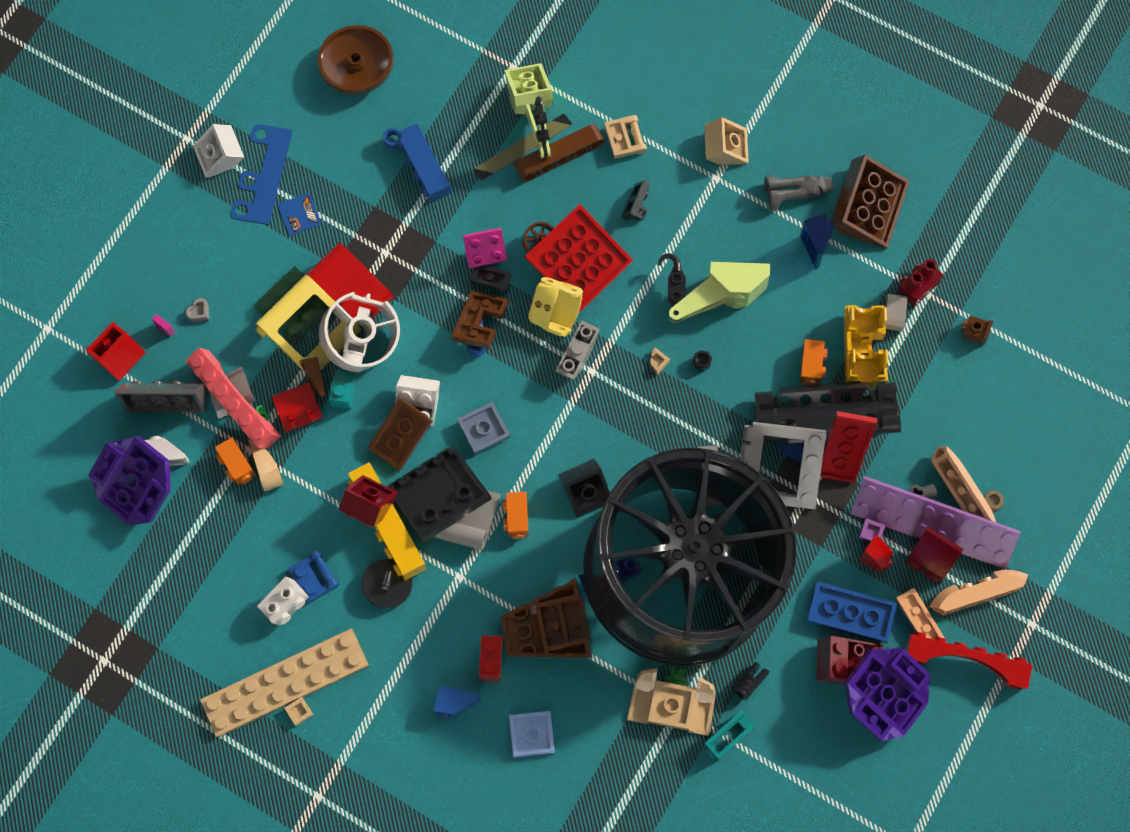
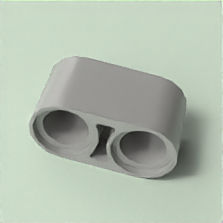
(896, 312)

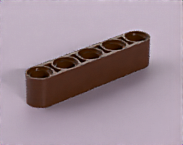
(561, 151)

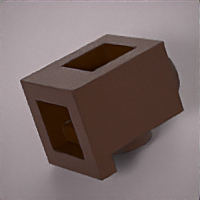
(976, 335)

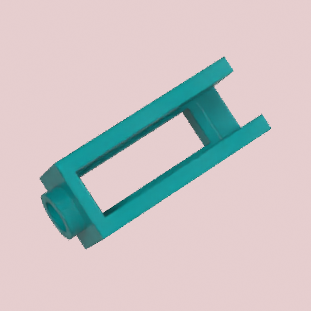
(740, 718)

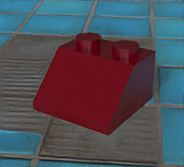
(367, 501)

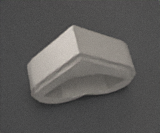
(198, 311)

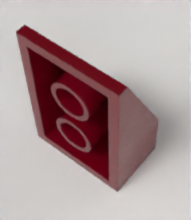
(934, 556)

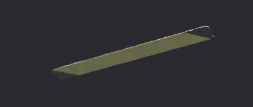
(519, 148)

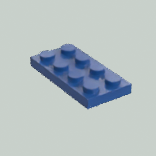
(852, 612)

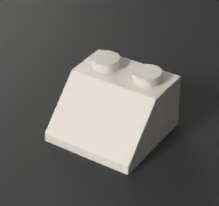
(218, 150)

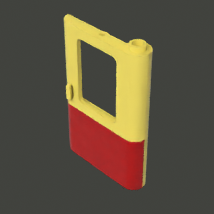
(329, 279)

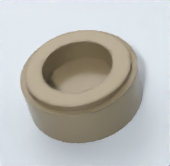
(994, 499)

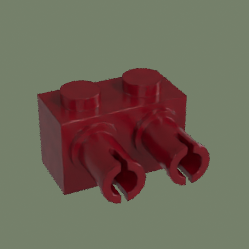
(920, 282)

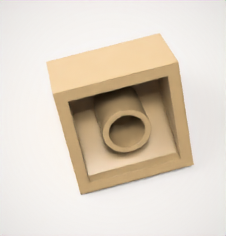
(726, 142)

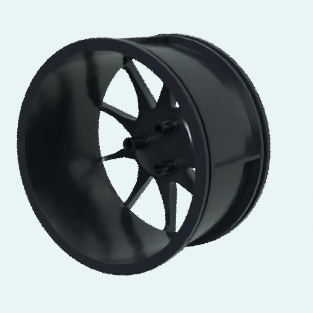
(691, 550)

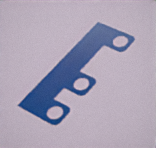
(268, 180)

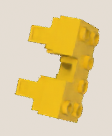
(860, 329)

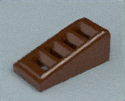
(312, 370)

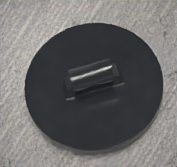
(383, 586)

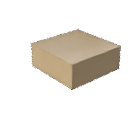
(299, 711)

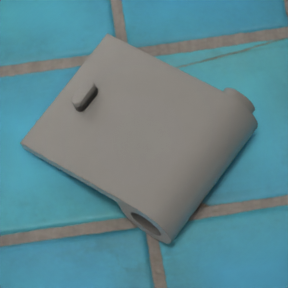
(474, 527)

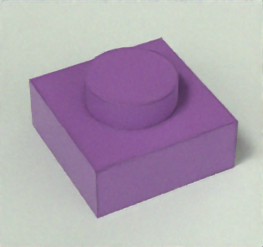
(871, 528)

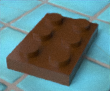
(400, 434)

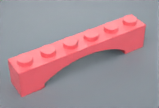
(250, 421)

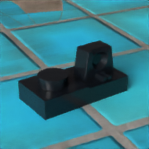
(633, 207)
(491, 278)

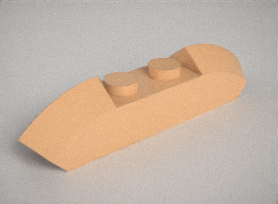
(960, 483)
(1003, 584)

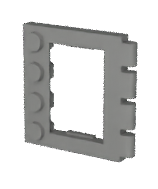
(810, 464)

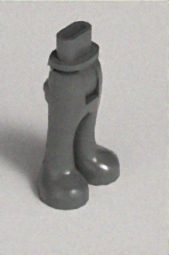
(806, 186)

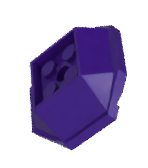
(116, 476)
(905, 692)

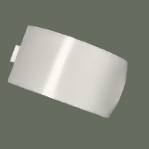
(355, 347)

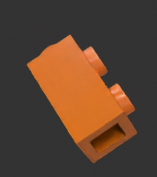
(812, 362)
(235, 462)
(517, 515)

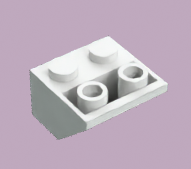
(419, 393)

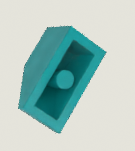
(342, 389)

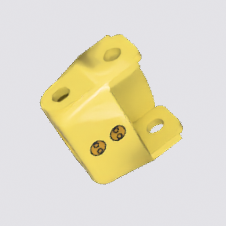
(555, 306)

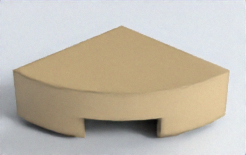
(658, 361)

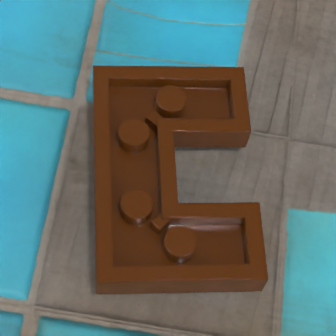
(468, 328)

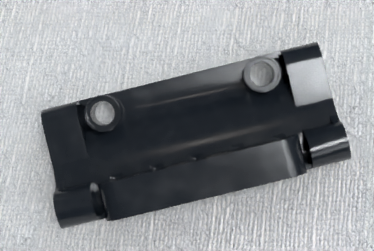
(820, 413)

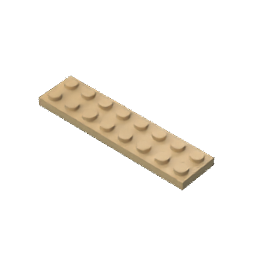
(284, 683)

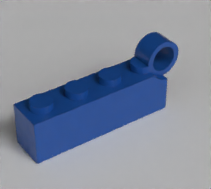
(422, 160)

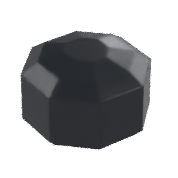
(702, 360)

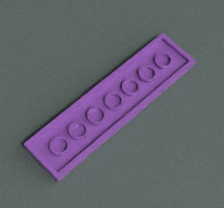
(914, 513)

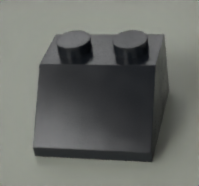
(585, 487)

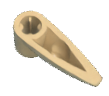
(266, 467)

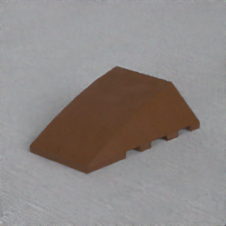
(550, 626)

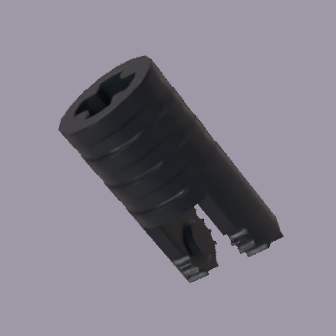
(747, 683)

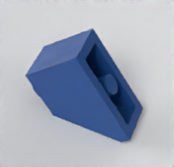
(454, 702)

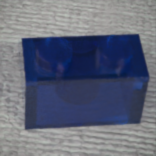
(816, 237)

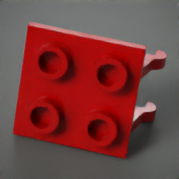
(297, 407)

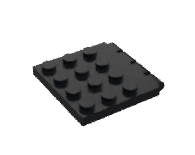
(439, 493)

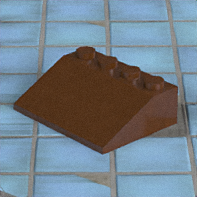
(870, 202)

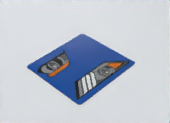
(299, 213)

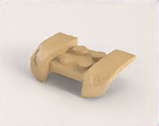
(672, 703)

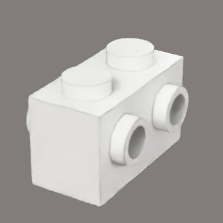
(283, 601)

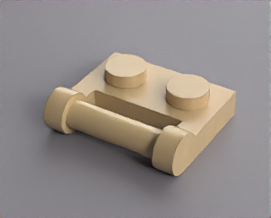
(619, 137)

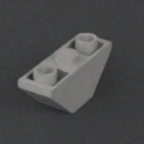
(578, 351)

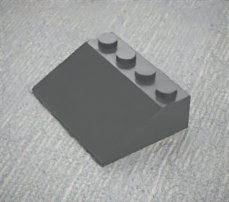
(163, 396)

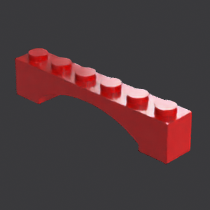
(1012, 672)

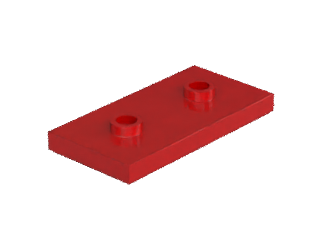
(847, 446)

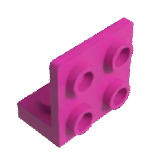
(484, 247)

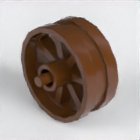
(538, 238)

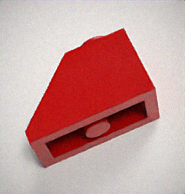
(877, 555)

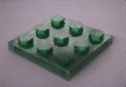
(304, 318)

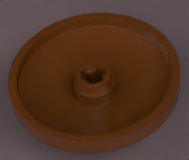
(355, 59)

